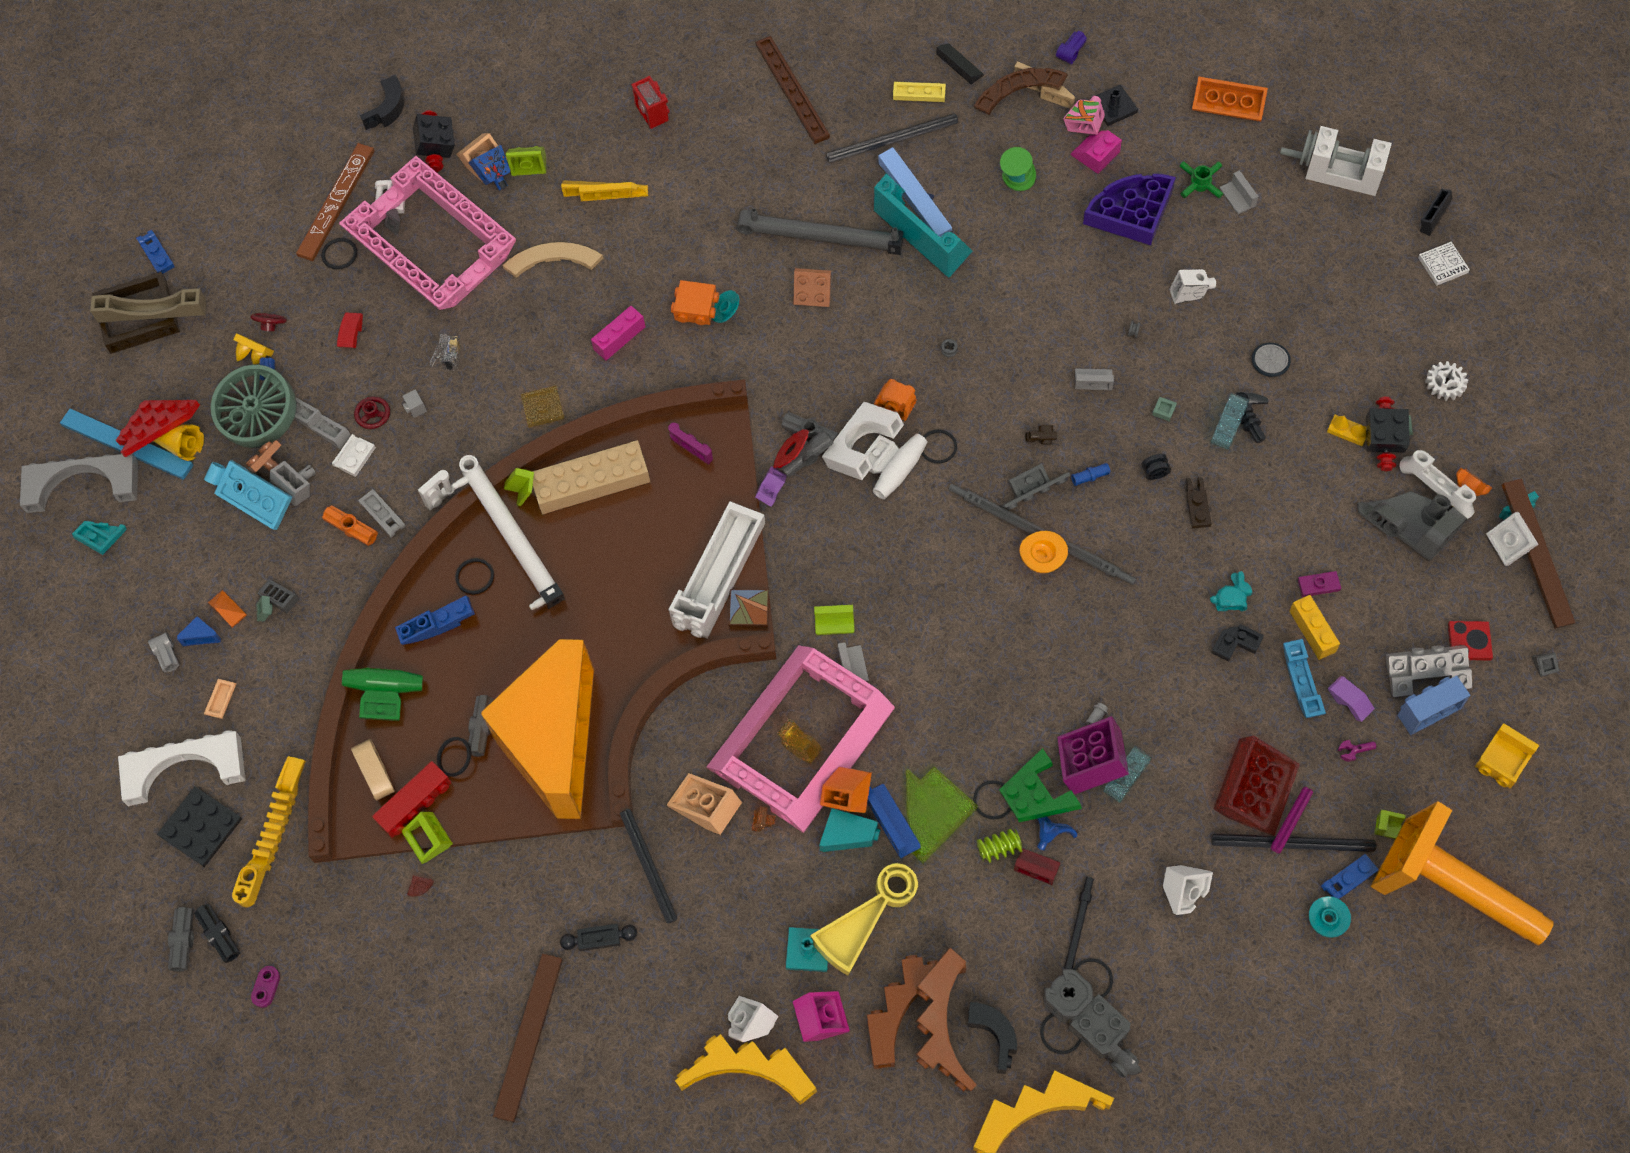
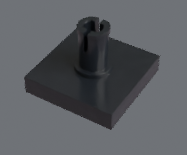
(1116, 105)

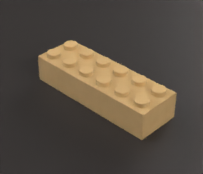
(590, 477)

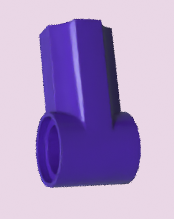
(1069, 51)

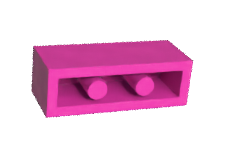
(618, 333)

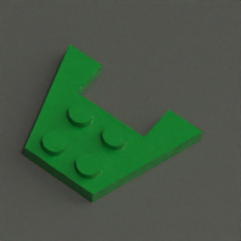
(1028, 795)

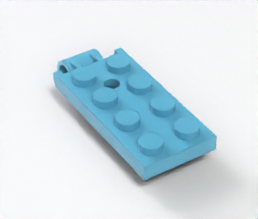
(257, 495)

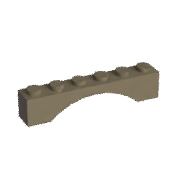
(182, 304)

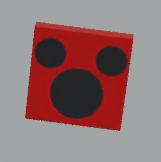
(1474, 636)

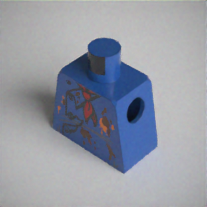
(492, 167)

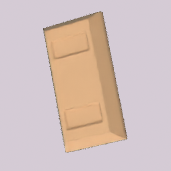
(220, 698)

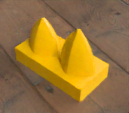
(244, 347)
(1347, 430)

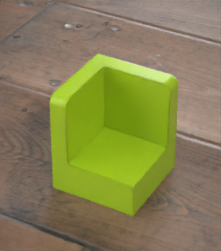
(1388, 823)

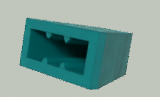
(848, 832)

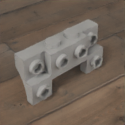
(1427, 663)

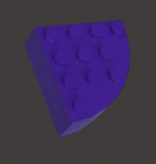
(1131, 206)

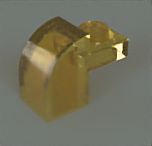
(799, 743)

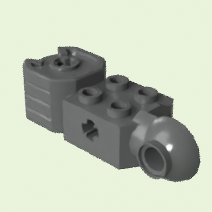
(1091, 1020)

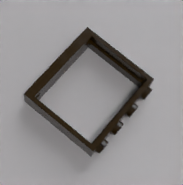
(143, 334)

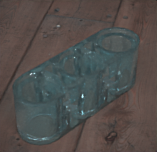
(1229, 421)
(1136, 762)

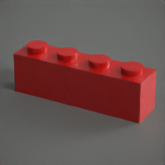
(412, 799)

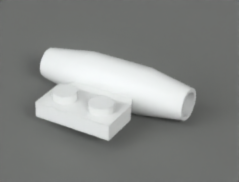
(892, 462)

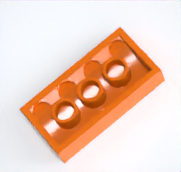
(1229, 99)

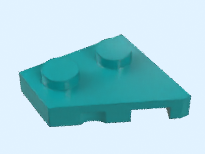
(98, 535)

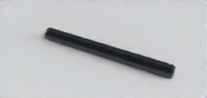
(648, 866)

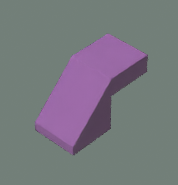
(770, 486)
(1348, 694)

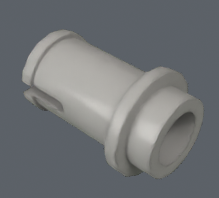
(1097, 714)

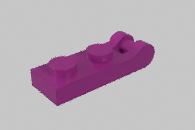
(690, 443)

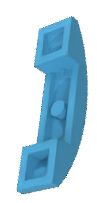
(1301, 679)

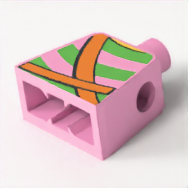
(1085, 116)

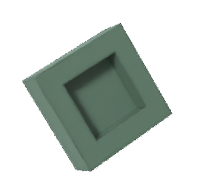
(1164, 409)
(263, 608)

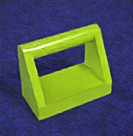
(433, 830)

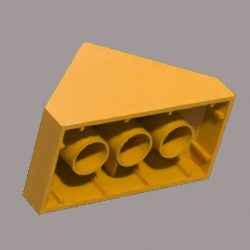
(545, 725)

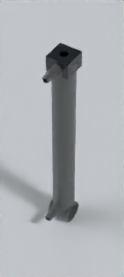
(751, 222)

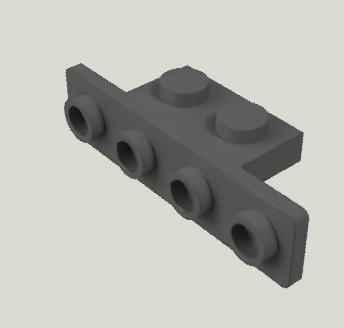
(1031, 482)

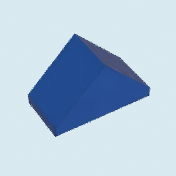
(198, 633)

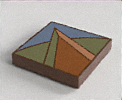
(749, 608)

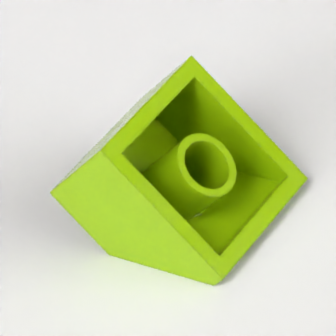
(527, 160)

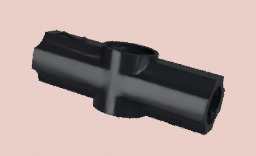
(217, 933)

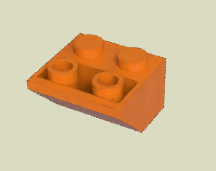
(846, 790)

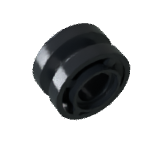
(1156, 466)

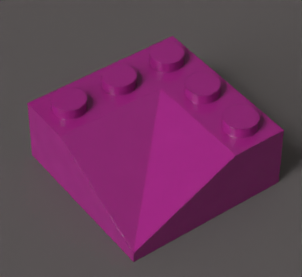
(1092, 755)

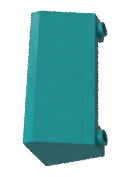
(944, 252)

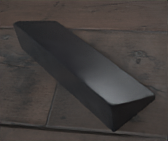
(959, 63)

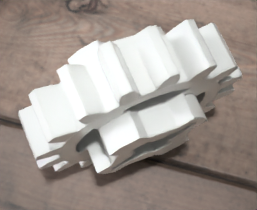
(1438, 375)

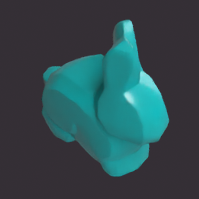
(1233, 596)

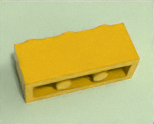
(1314, 627)

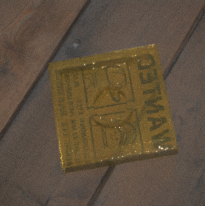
(542, 406)

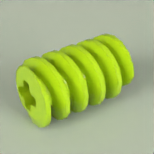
(999, 845)

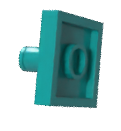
(802, 953)

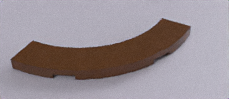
(1016, 81)

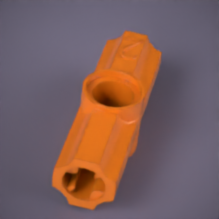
(357, 530)

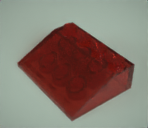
(1256, 785)

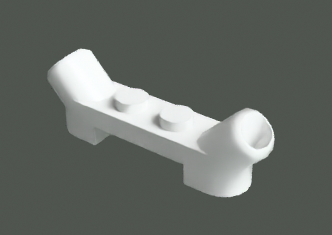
(1421, 465)

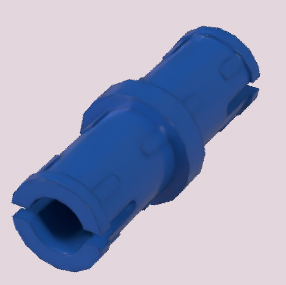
(1090, 474)

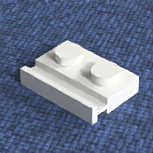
(353, 455)

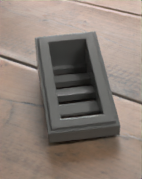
(289, 602)

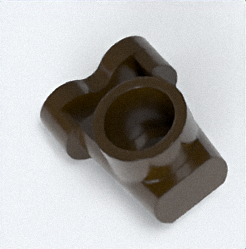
(1044, 434)

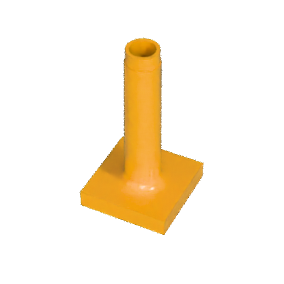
(1417, 854)

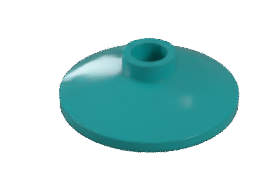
(726, 306)
(1336, 910)

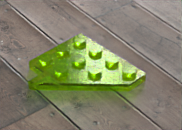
(934, 810)

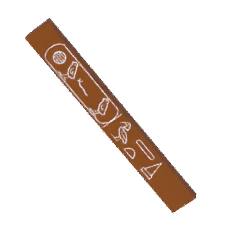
(335, 202)

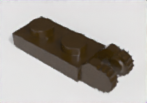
(1198, 504)

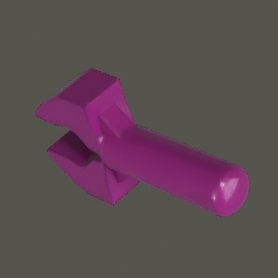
(1355, 749)

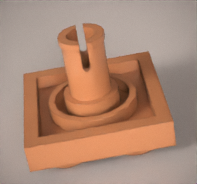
(812, 287)
(264, 458)

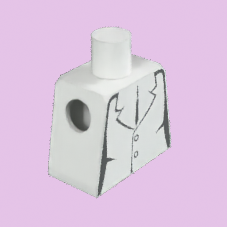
(1190, 285)

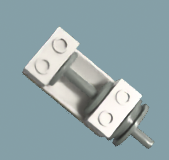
(1341, 165)

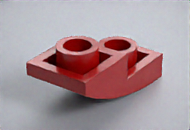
(348, 331)

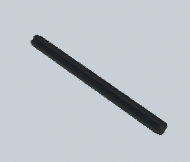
(892, 137)
(1294, 842)

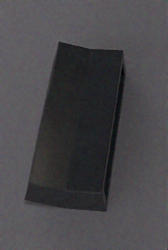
(1436, 212)

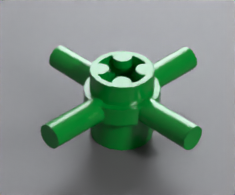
(1201, 179)

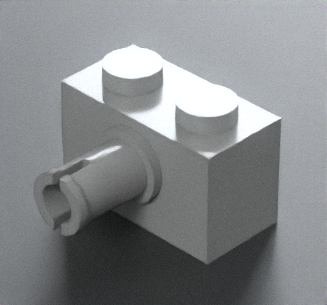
(291, 482)

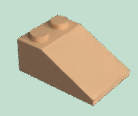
(705, 803)

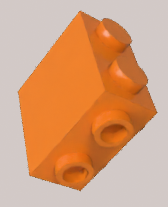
(695, 302)

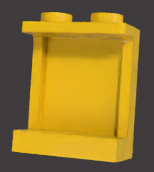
(1506, 756)

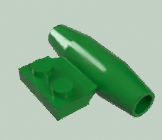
(381, 690)

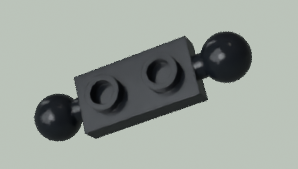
(598, 937)

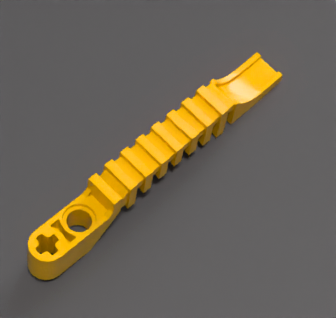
(259, 864)

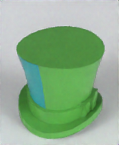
(1018, 169)

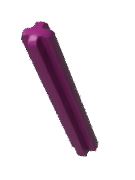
(1291, 820)

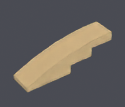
(1060, 97)

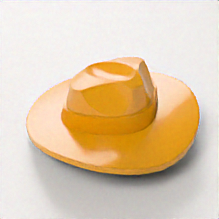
(1043, 551)

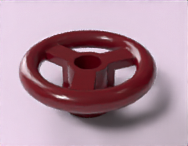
(268, 320)
(367, 405)

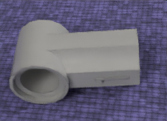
(163, 649)

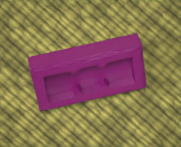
(1319, 584)

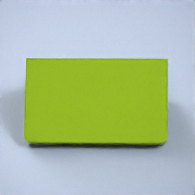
(521, 482)
(834, 619)

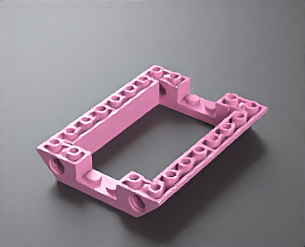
(405, 182)
(803, 810)

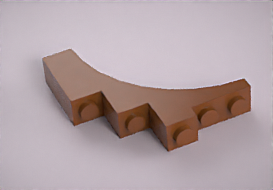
(898, 997)
(933, 1020)

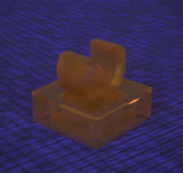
(761, 819)

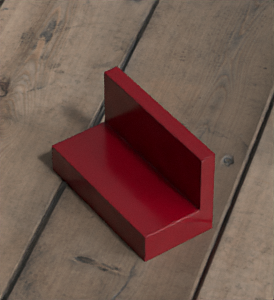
(1037, 866)

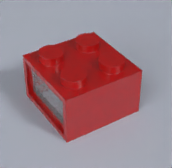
(650, 102)

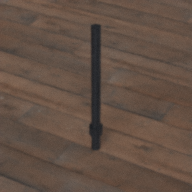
(1085, 899)

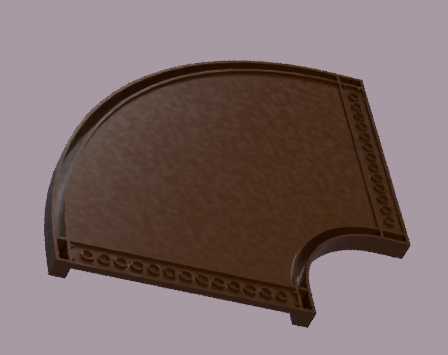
(618, 574)

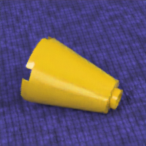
(183, 441)

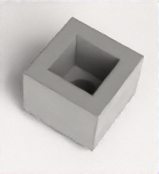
(413, 404)

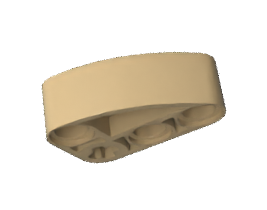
(373, 769)

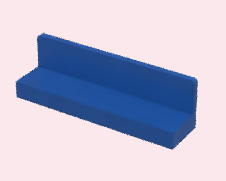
(892, 821)

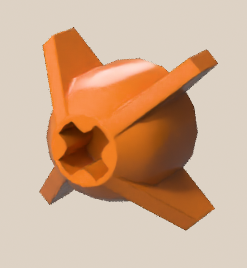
(1473, 482)

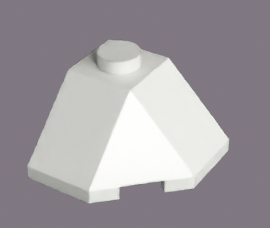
(1184, 886)
(750, 1020)

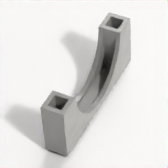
(41, 479)

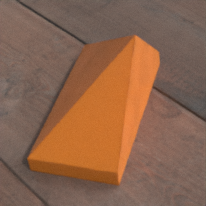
(227, 608)

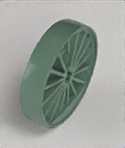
(252, 414)

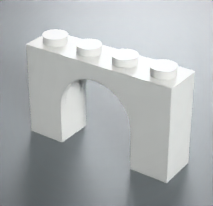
(866, 420)

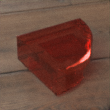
(419, 885)

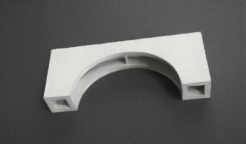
(141, 768)

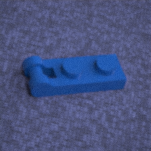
(155, 252)
(1350, 877)

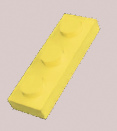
(919, 91)

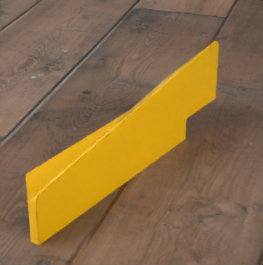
(601, 191)

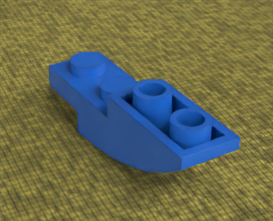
(435, 623)

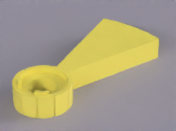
(846, 937)

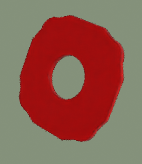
(798, 438)

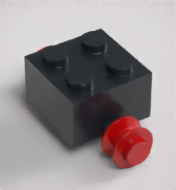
(433, 138)
(1387, 432)

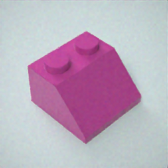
(1098, 150)
(820, 1015)

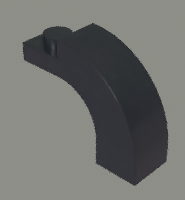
(389, 109)
(992, 1020)

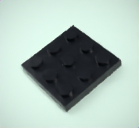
(199, 826)

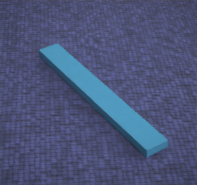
(107, 435)

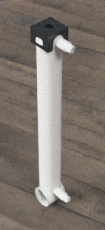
(513, 535)

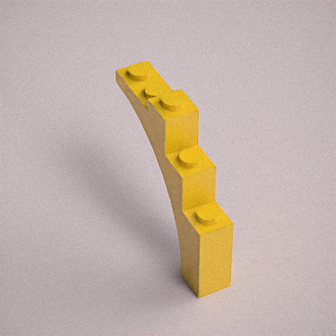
(749, 1060)

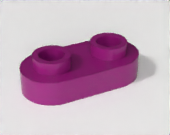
(265, 986)

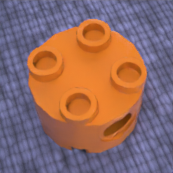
(897, 398)

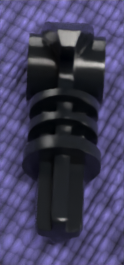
(1249, 418)

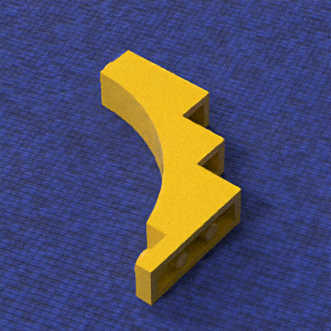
(1061, 1094)

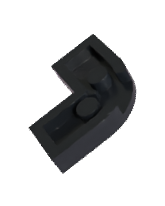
(1236, 636)

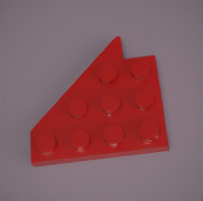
(154, 420)

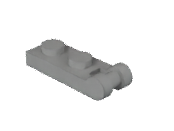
(381, 513)

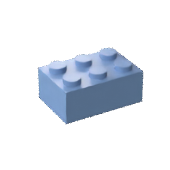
(1433, 704)

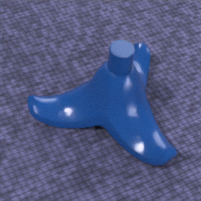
(1050, 830)

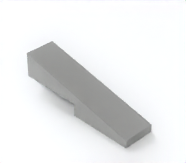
(321, 425)

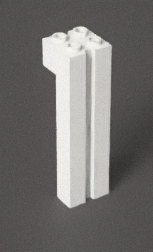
(717, 571)

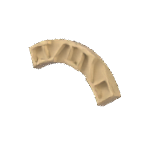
(552, 252)

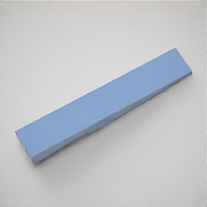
(914, 192)

